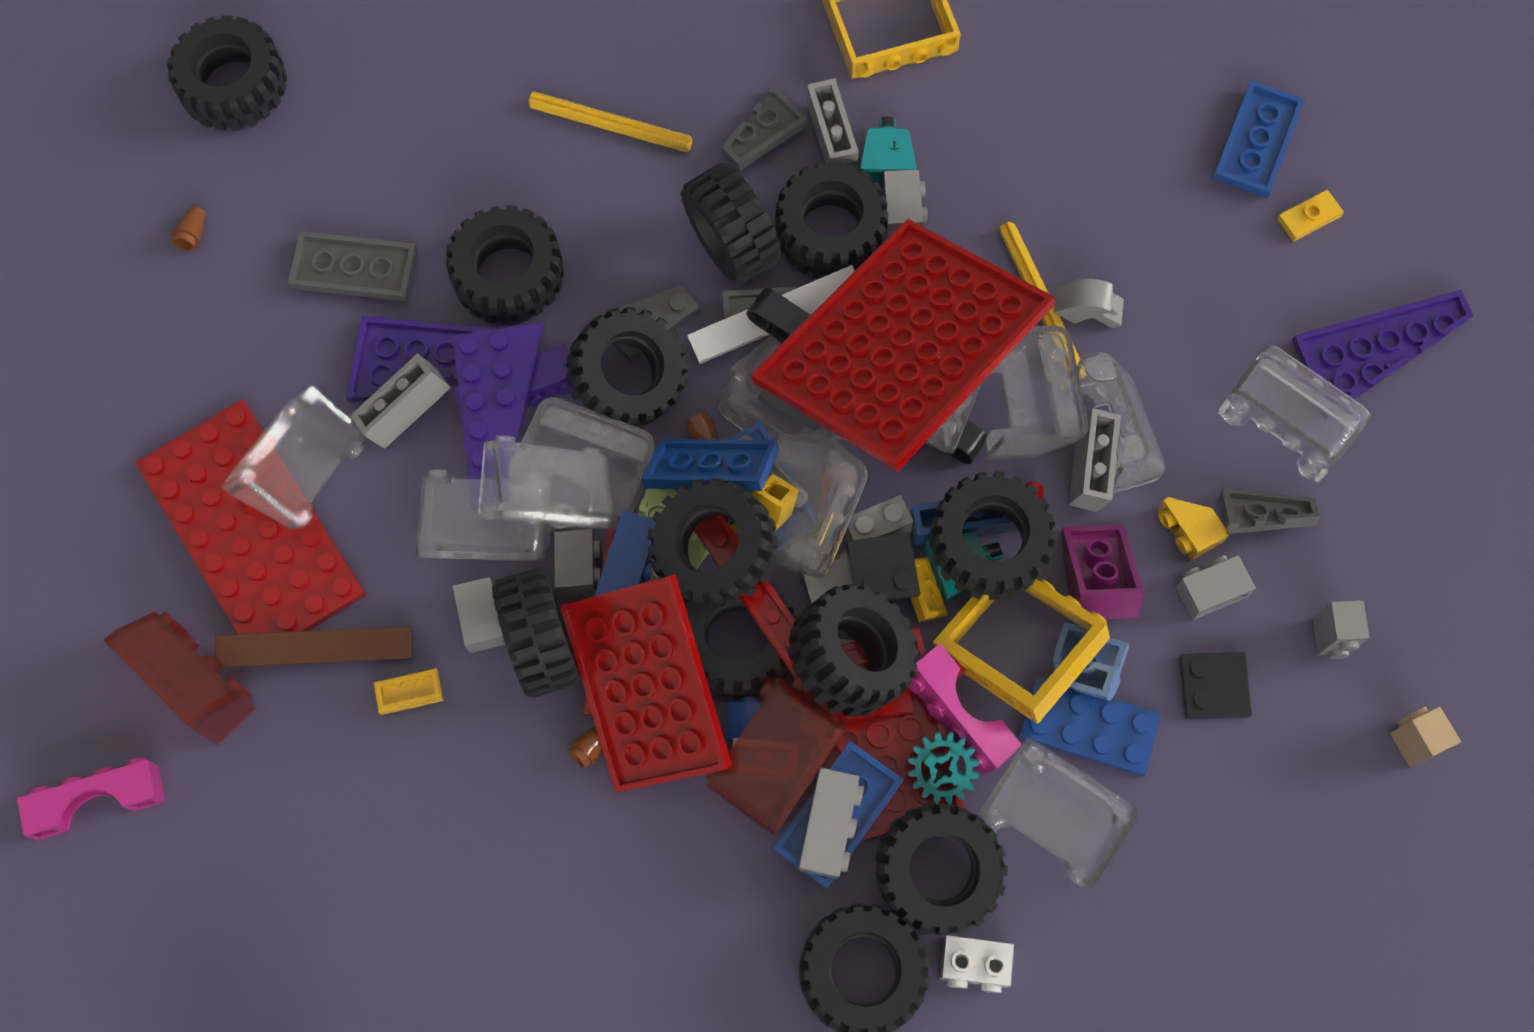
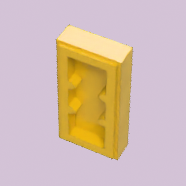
(1310, 215)
(930, 603)
(408, 691)

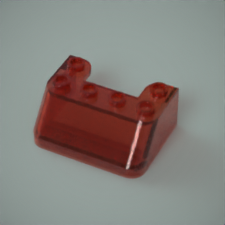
(184, 680)

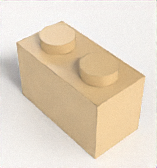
(1424, 735)

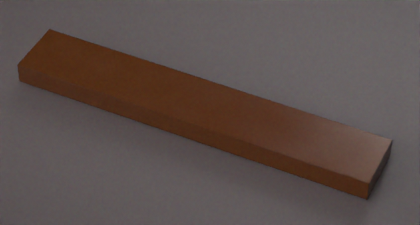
(313, 647)

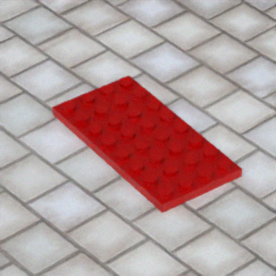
(254, 565)

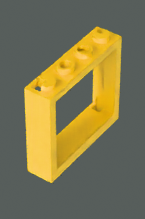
(901, 55)
(1040, 703)

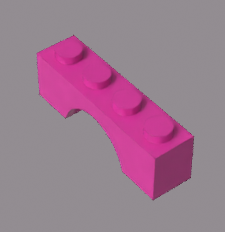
(937, 688)
(51, 810)

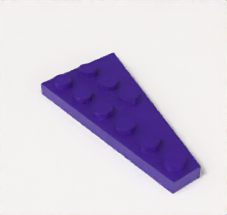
(389, 344)
(1372, 347)
(494, 384)

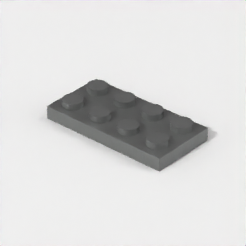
(352, 266)

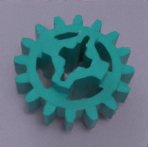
(956, 776)

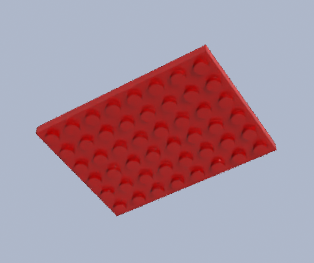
(902, 343)

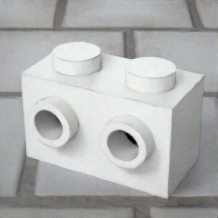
(976, 963)

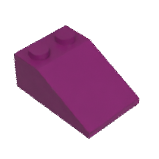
(1102, 570)

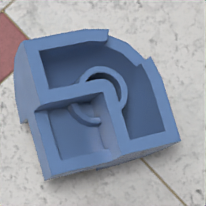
(1102, 674)

